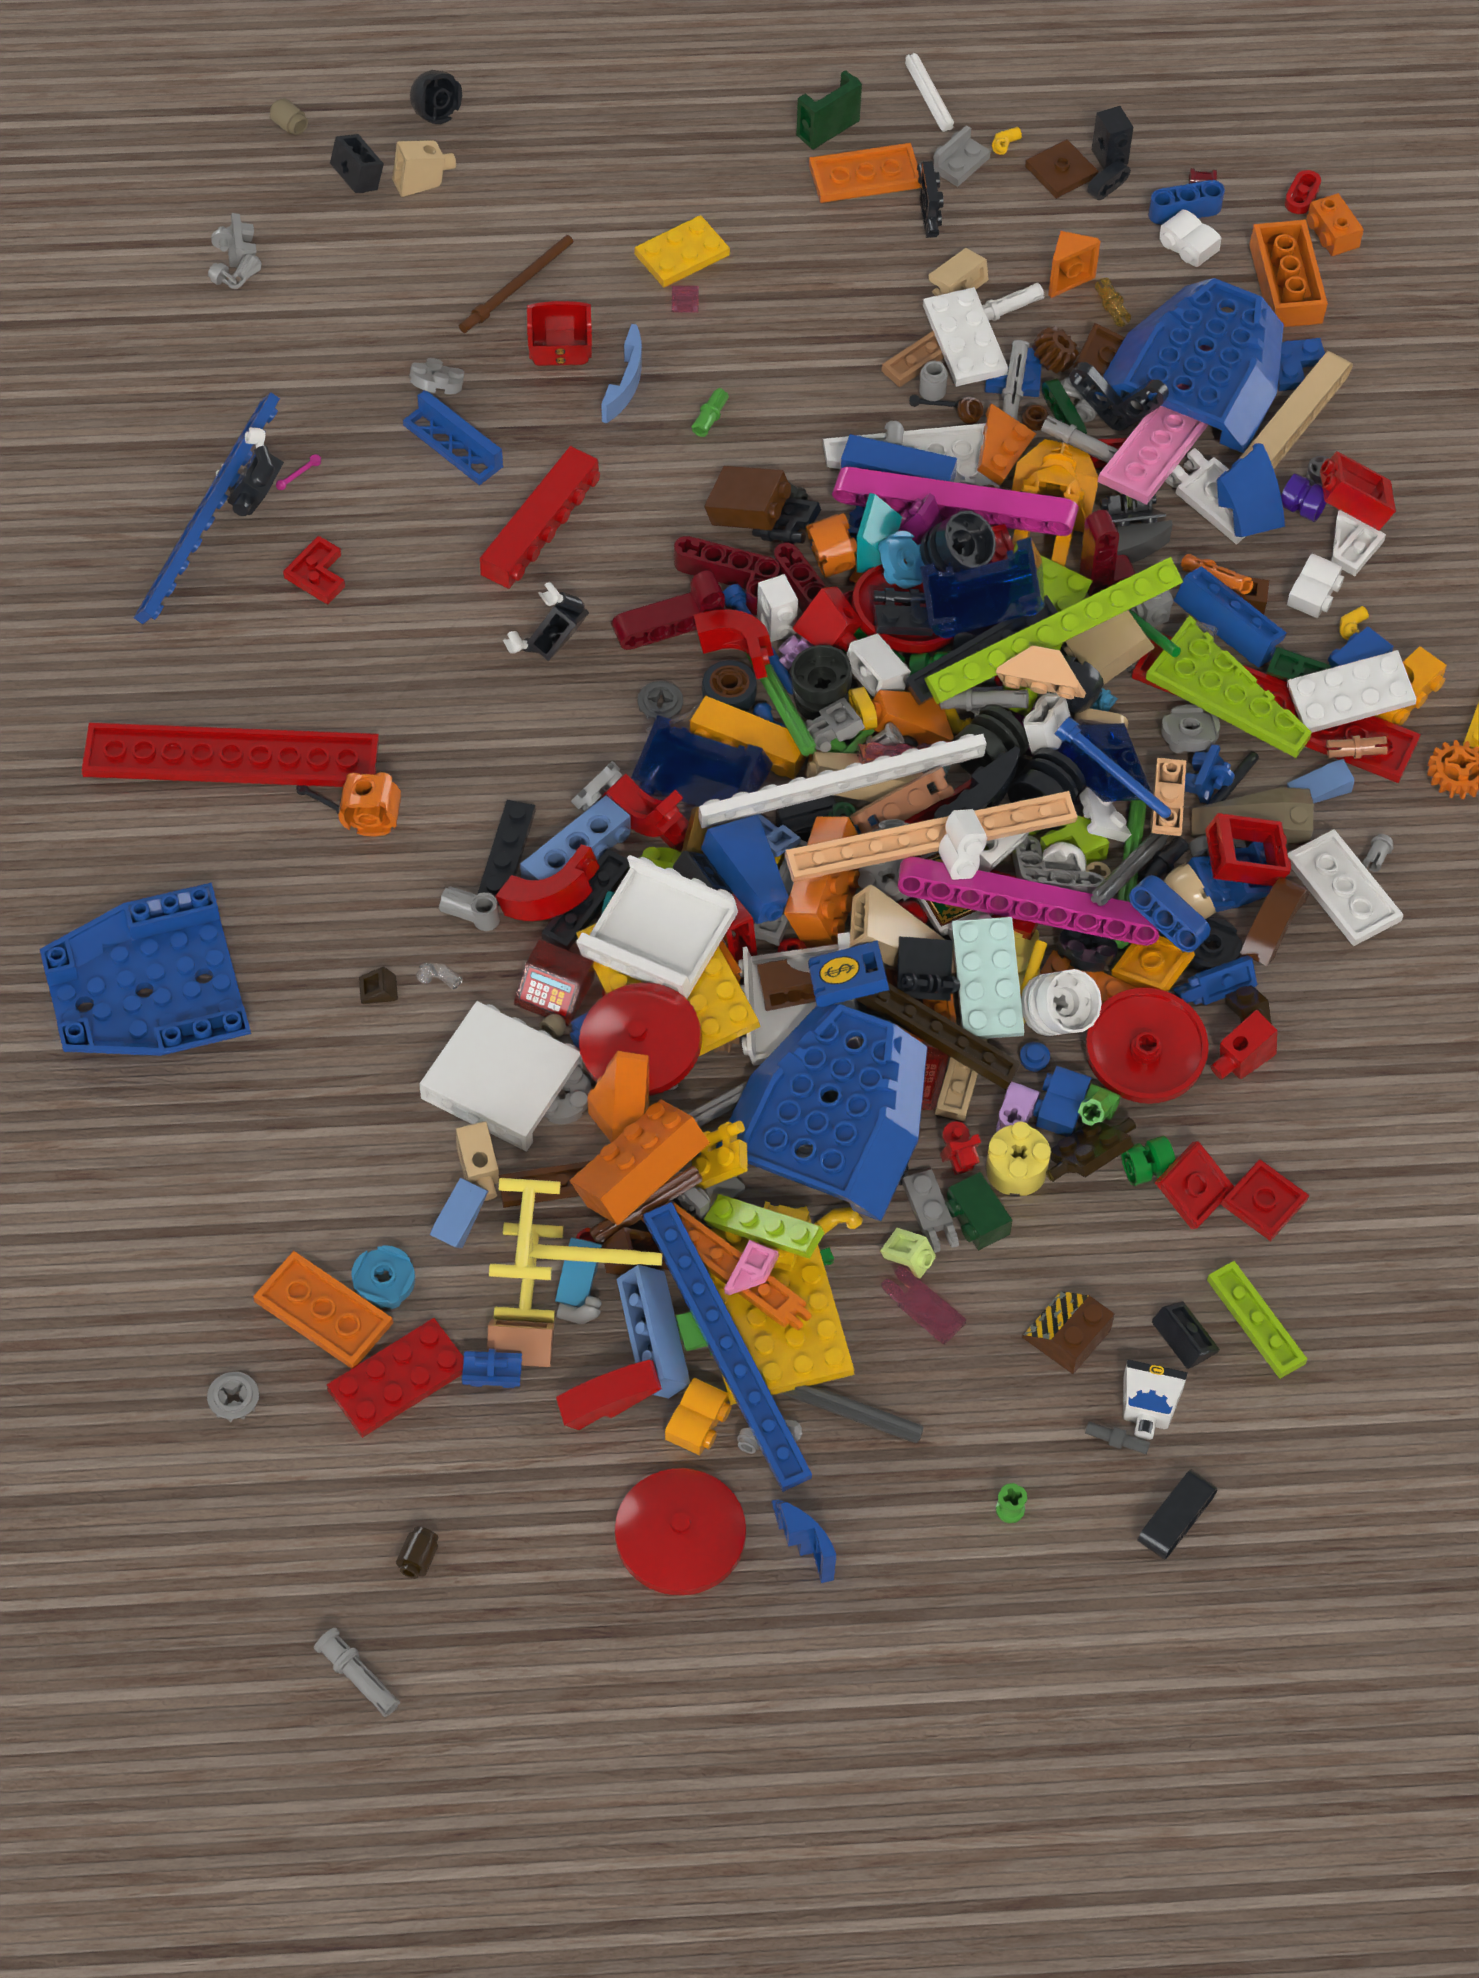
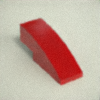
(608, 1394)

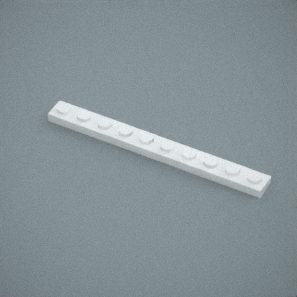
(835, 782)

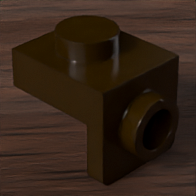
(1246, 1001)

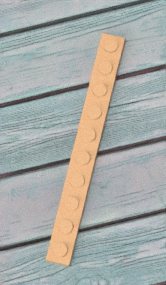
(925, 837)

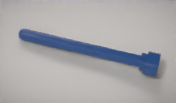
(736, 600)
(1071, 733)

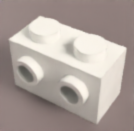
(877, 665)

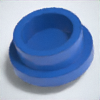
(1034, 1056)

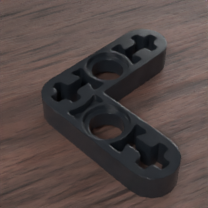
(1120, 407)

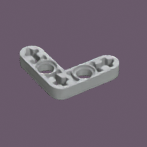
(1030, 866)

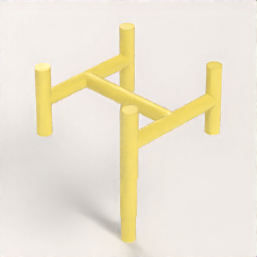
(529, 1251)

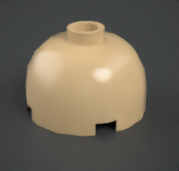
(1190, 888)

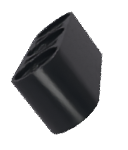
(1177, 1514)

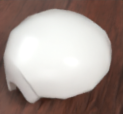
(1064, 857)

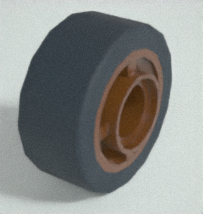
(731, 684)

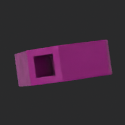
(920, 517)

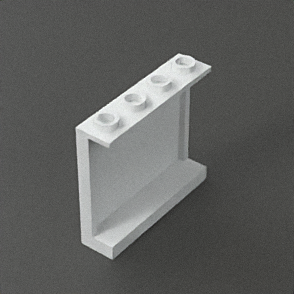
(660, 927)
(781, 1022)
(499, 1074)

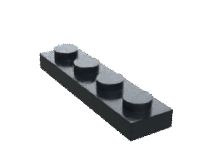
(507, 846)
(563, 928)

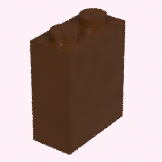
(747, 497)

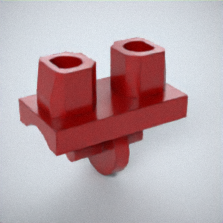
(959, 1148)

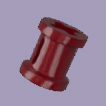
(1199, 176)

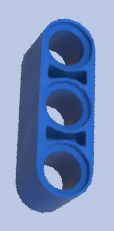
(1199, 198)
(1155, 910)

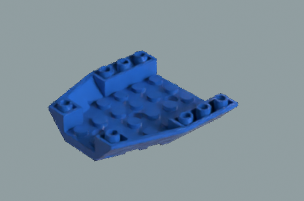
(1227, 384)
(155, 946)
(862, 1136)

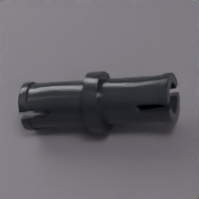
(1164, 861)

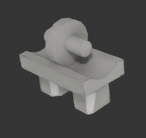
(232, 240)

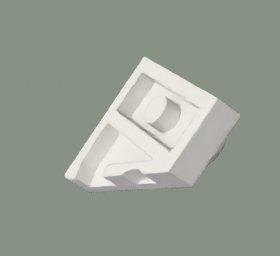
(1354, 543)
(1104, 817)

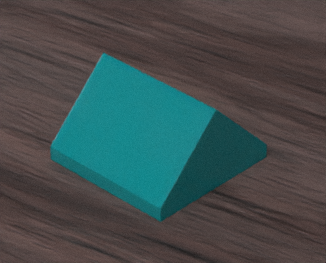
(876, 525)

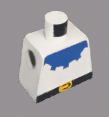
(1150, 1396)

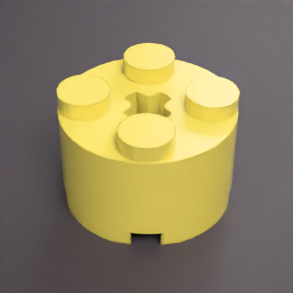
(1017, 1159)

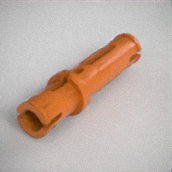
(1230, 578)

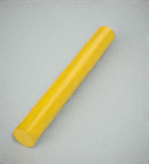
(1034, 963)

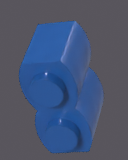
(1062, 1101)

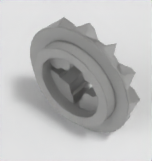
(232, 1383)

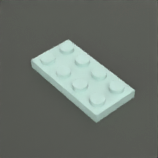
(988, 977)

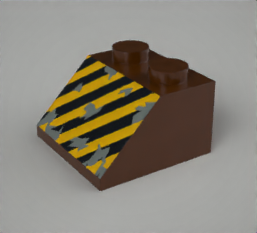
(1070, 1329)

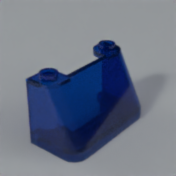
(984, 593)
(697, 766)

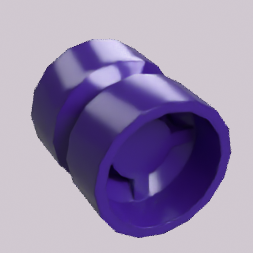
(1303, 497)

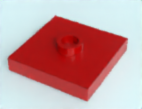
(1194, 1185)
(1265, 1200)

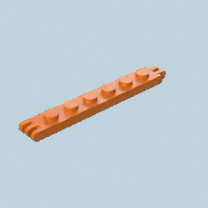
(721, 1259)

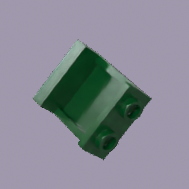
(830, 115)

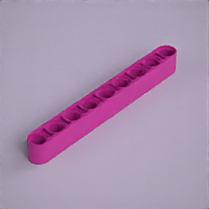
(995, 505)
(1026, 901)

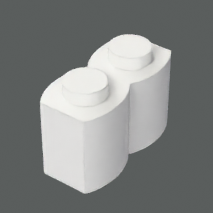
(1190, 238)
(1315, 585)
(1044, 721)
(962, 844)

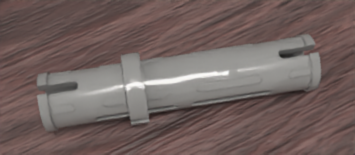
(1013, 390)
(1078, 439)
(980, 699)

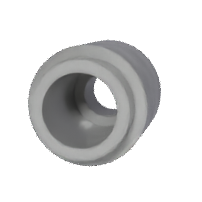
(933, 381)

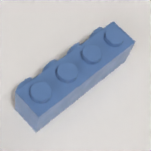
(654, 1326)

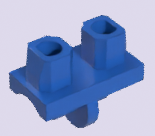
(1212, 774)
(492, 1368)

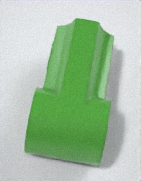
(1098, 1105)

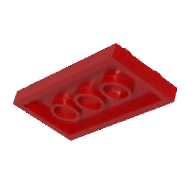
(397, 1377)

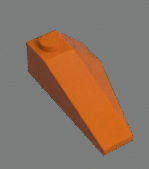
(620, 1094)

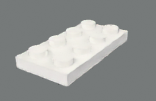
(965, 336)
(1352, 691)
(1344, 887)

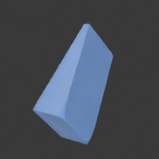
(1326, 781)
(459, 1213)

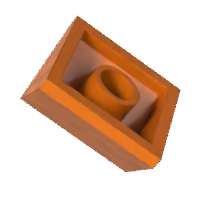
(1073, 262)

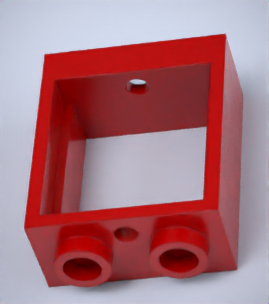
(1357, 490)
(1222, 853)

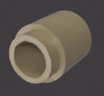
(288, 117)

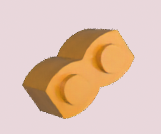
(697, 1417)

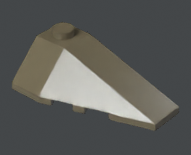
(1288, 805)

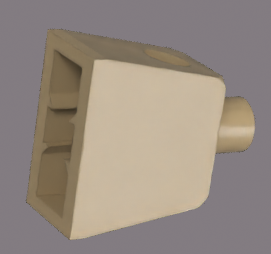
(419, 166)
(478, 1157)

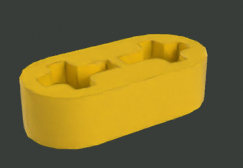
(863, 707)

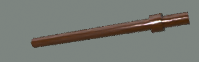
(482, 311)

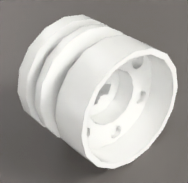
(1061, 1002)

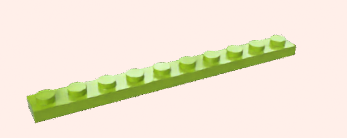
(1055, 629)

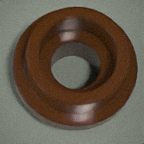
(970, 410)
(1034, 417)

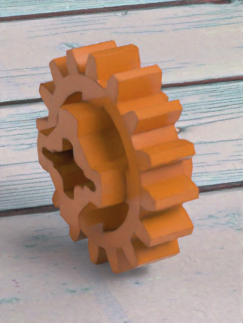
(1458, 769)

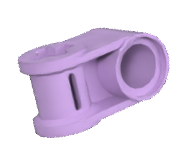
(1017, 1105)

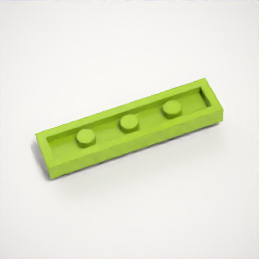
(764, 1226)
(1257, 1319)

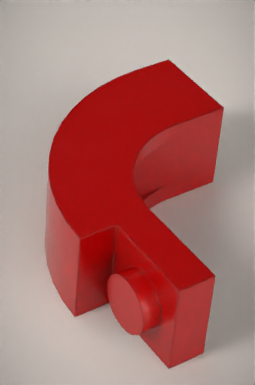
(737, 631)
(648, 815)
(553, 895)

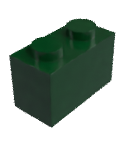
(978, 1211)

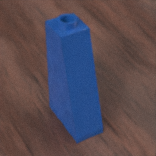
(747, 866)

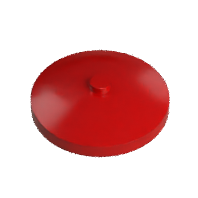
(864, 606)
(646, 1022)
(1147, 1045)
(680, 1531)

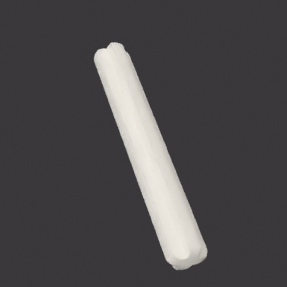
(929, 92)

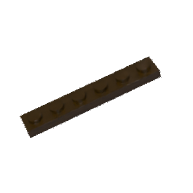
(943, 1035)

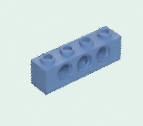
(602, 817)

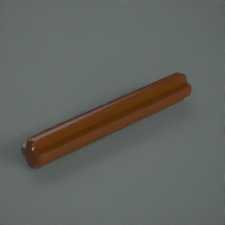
(666, 1193)

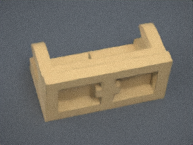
(960, 273)

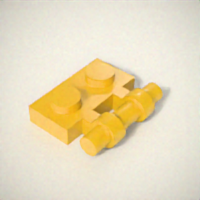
(726, 1161)

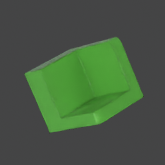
(690, 1332)

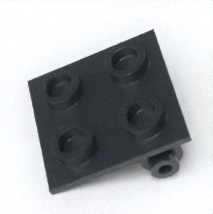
(1138, 511)
(926, 968)

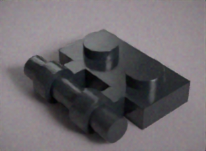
(794, 515)
(901, 619)

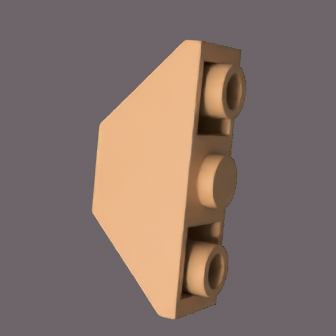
(1041, 671)
(1169, 788)

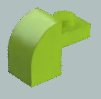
(1093, 846)

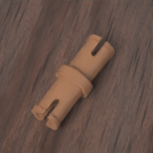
(1356, 747)

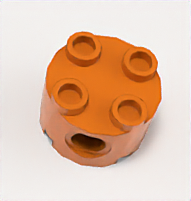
(833, 545)
(370, 804)

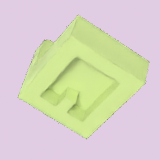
(909, 1250)

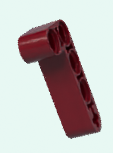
(1100, 551)
(727, 563)
(800, 574)
(670, 616)

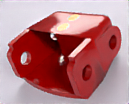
(559, 333)

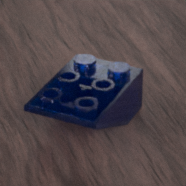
(1117, 745)

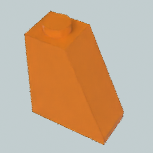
(923, 722)

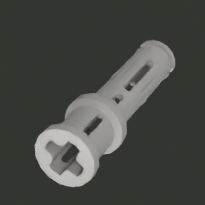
(347, 1661)

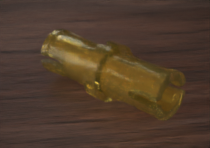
(1113, 302)

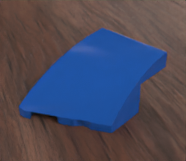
(1252, 494)
(1226, 893)
(808, 1536)

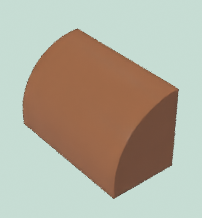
(523, 1337)

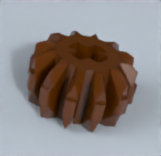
(1055, 349)

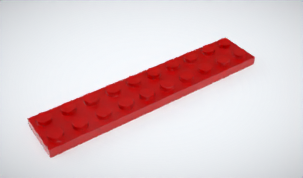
(1400, 741)
(227, 754)

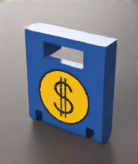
(843, 975)

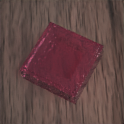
(685, 298)

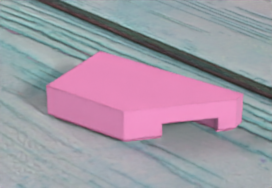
(751, 1268)

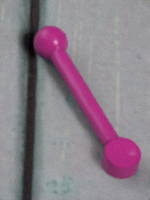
(315, 460)

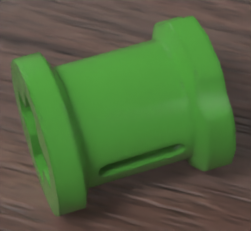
(1006, 1510)

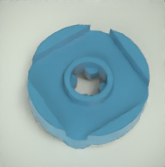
(893, 551)
(387, 1293)

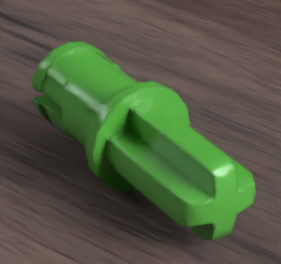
(710, 412)

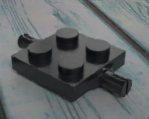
(930, 198)

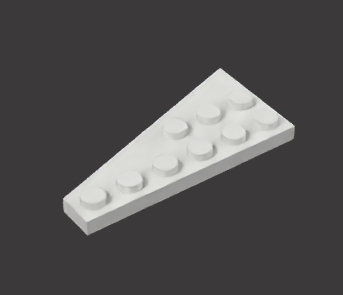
(955, 441)

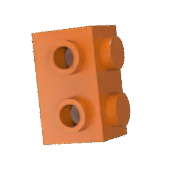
(1334, 224)

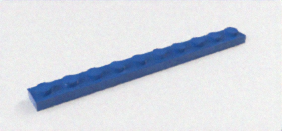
(203, 518)
(727, 1347)

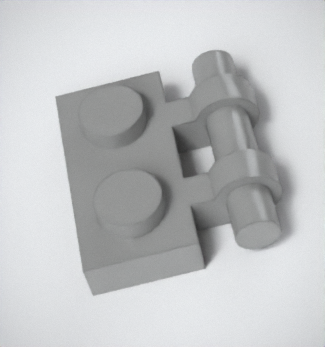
(837, 722)

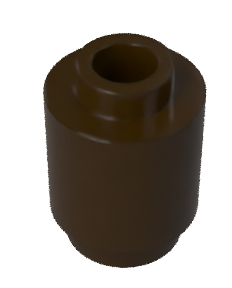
(417, 1552)

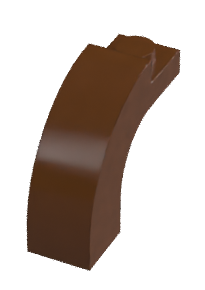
(1273, 920)

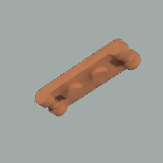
(905, 800)

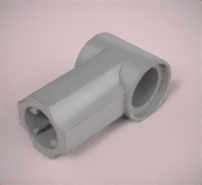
(471, 907)

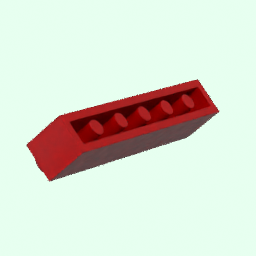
(539, 517)

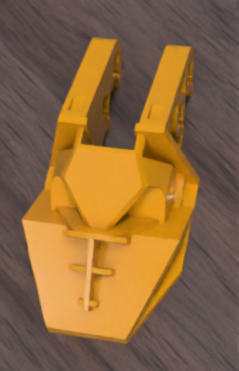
(1060, 472)

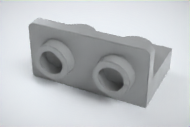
(960, 157)

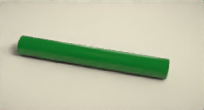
(1157, 636)

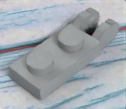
(930, 1208)

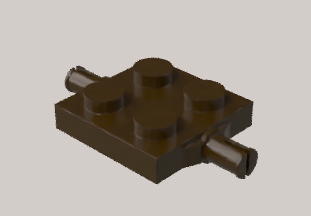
(1090, 1148)

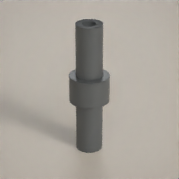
(1117, 1437)

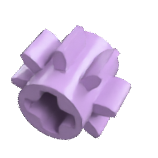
(791, 649)

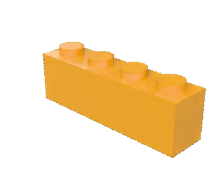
(736, 727)

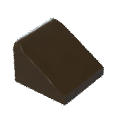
(378, 986)

